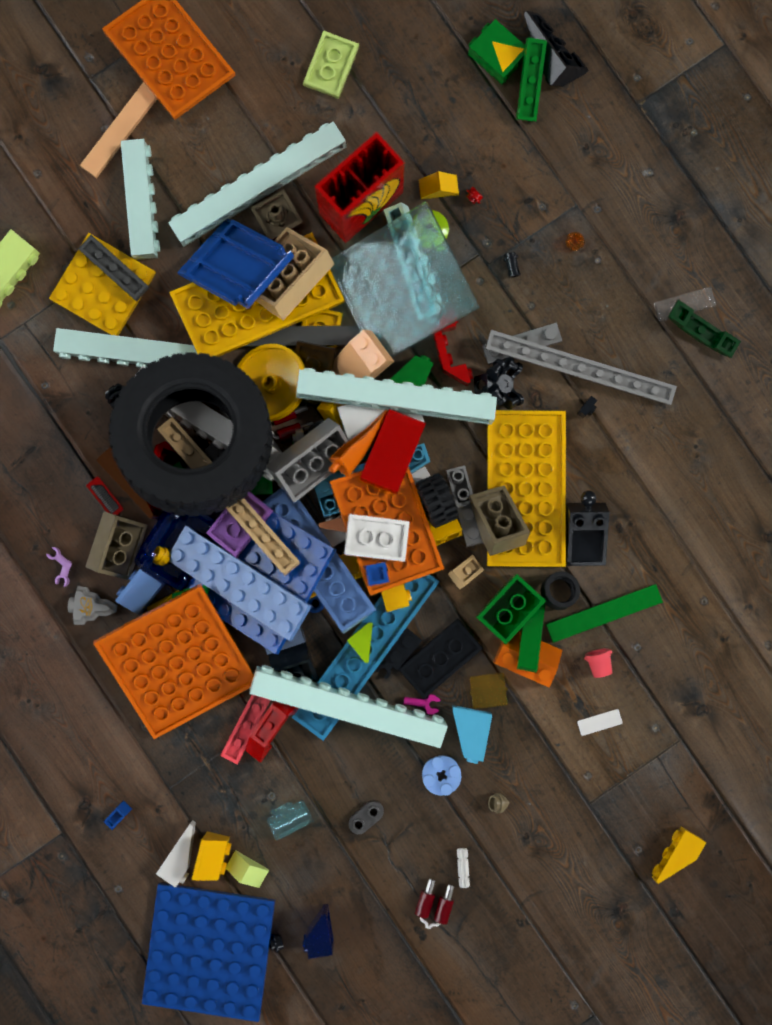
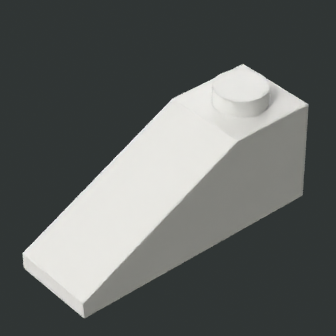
(179, 859)

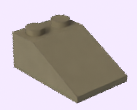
(498, 520)

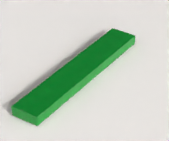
(604, 613)

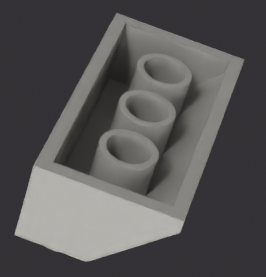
(307, 460)

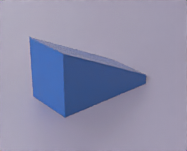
(117, 815)

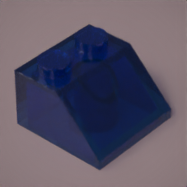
(319, 936)

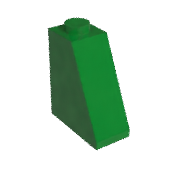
(414, 371)

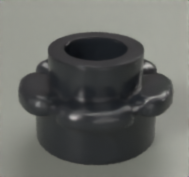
(276, 943)

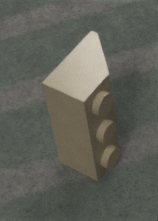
(116, 546)

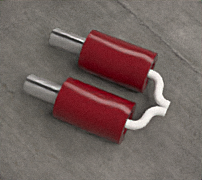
(285, 434)
(443, 908)

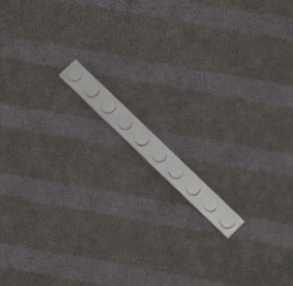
(580, 367)

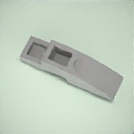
(461, 490)

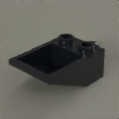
(586, 531)

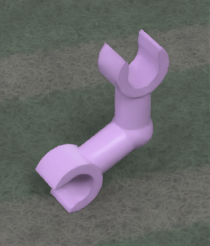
(66, 564)

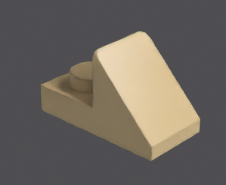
(465, 572)

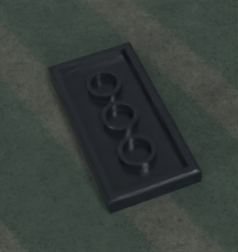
(440, 658)

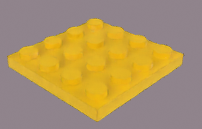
(94, 295)

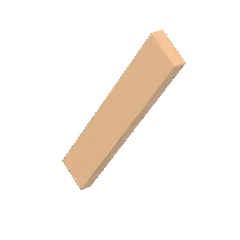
(119, 131)

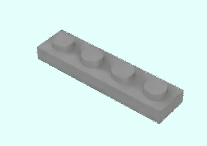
(544, 336)

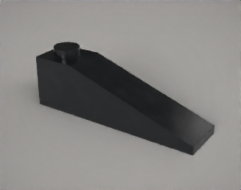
(559, 64)

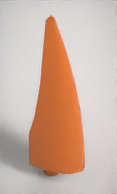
(353, 451)

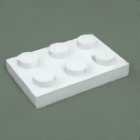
(376, 537)

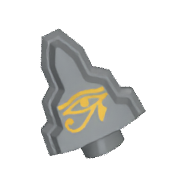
(88, 606)

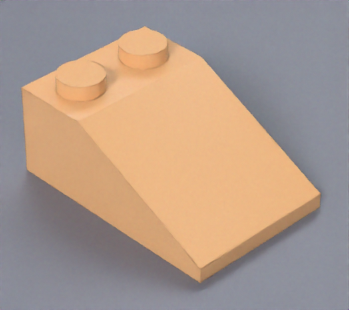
(362, 356)

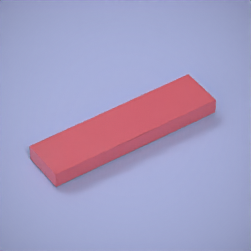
(246, 724)

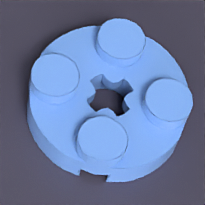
(443, 786)

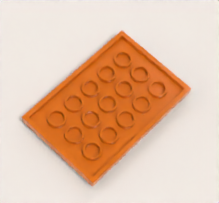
(169, 53)
(368, 500)

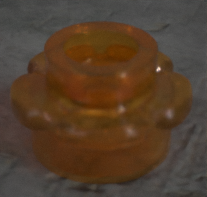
(575, 236)

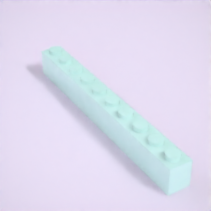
(258, 183)
(399, 397)
(348, 706)

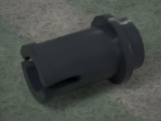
(512, 264)

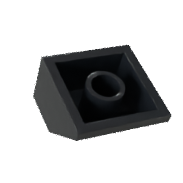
(296, 661)

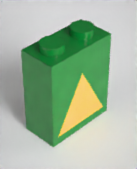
(497, 51)

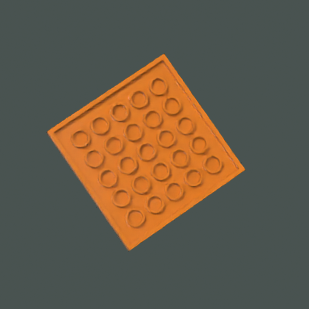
(176, 661)

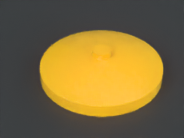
(276, 374)

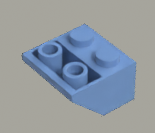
(139, 591)

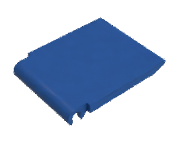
(236, 263)

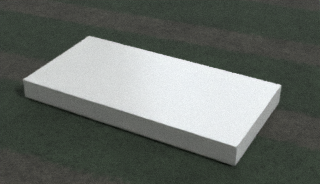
(356, 418)

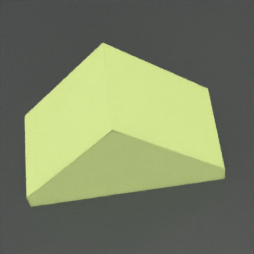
(246, 870)

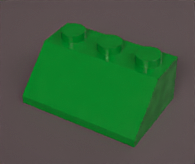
(510, 608)

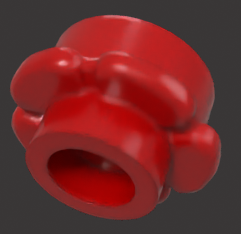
(474, 196)

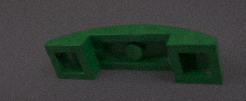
(703, 331)

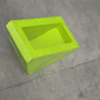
(362, 641)

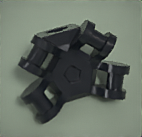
(500, 383)

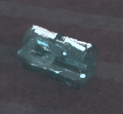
(289, 819)

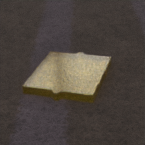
(488, 690)

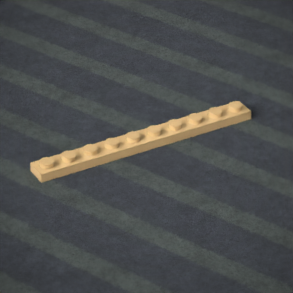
(241, 511)

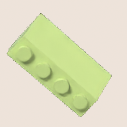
(15, 259)

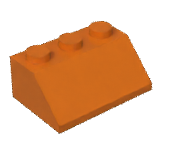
(548, 660)

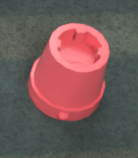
(599, 662)

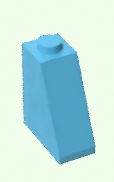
(472, 731)

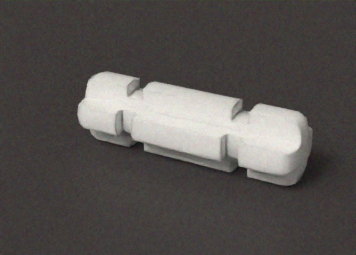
(463, 867)

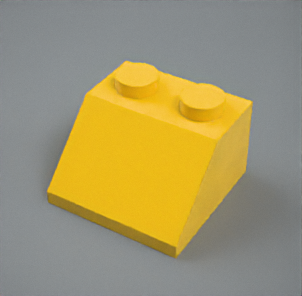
(211, 857)

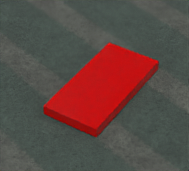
(392, 451)

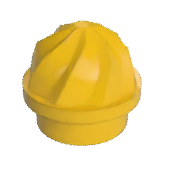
(162, 556)

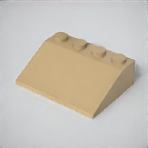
(298, 277)

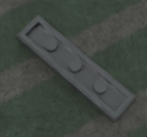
(113, 268)

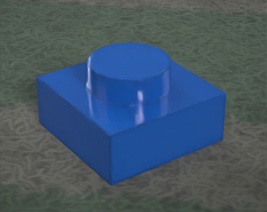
(376, 574)

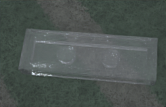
(696, 300)

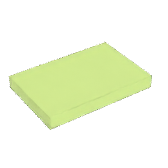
(331, 64)

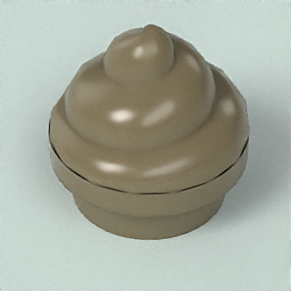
(498, 803)

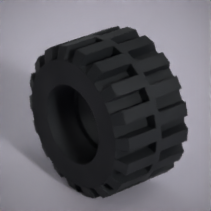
(437, 500)

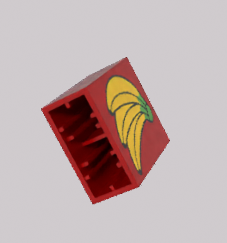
(360, 187)

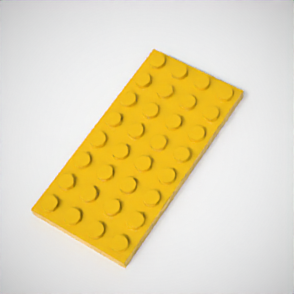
(222, 327)
(530, 459)

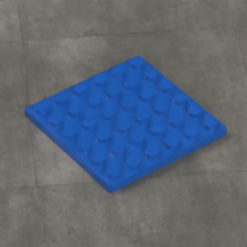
(301, 581)
(208, 952)

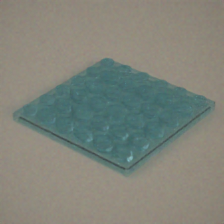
(404, 281)

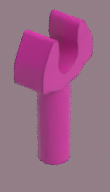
(423, 703)

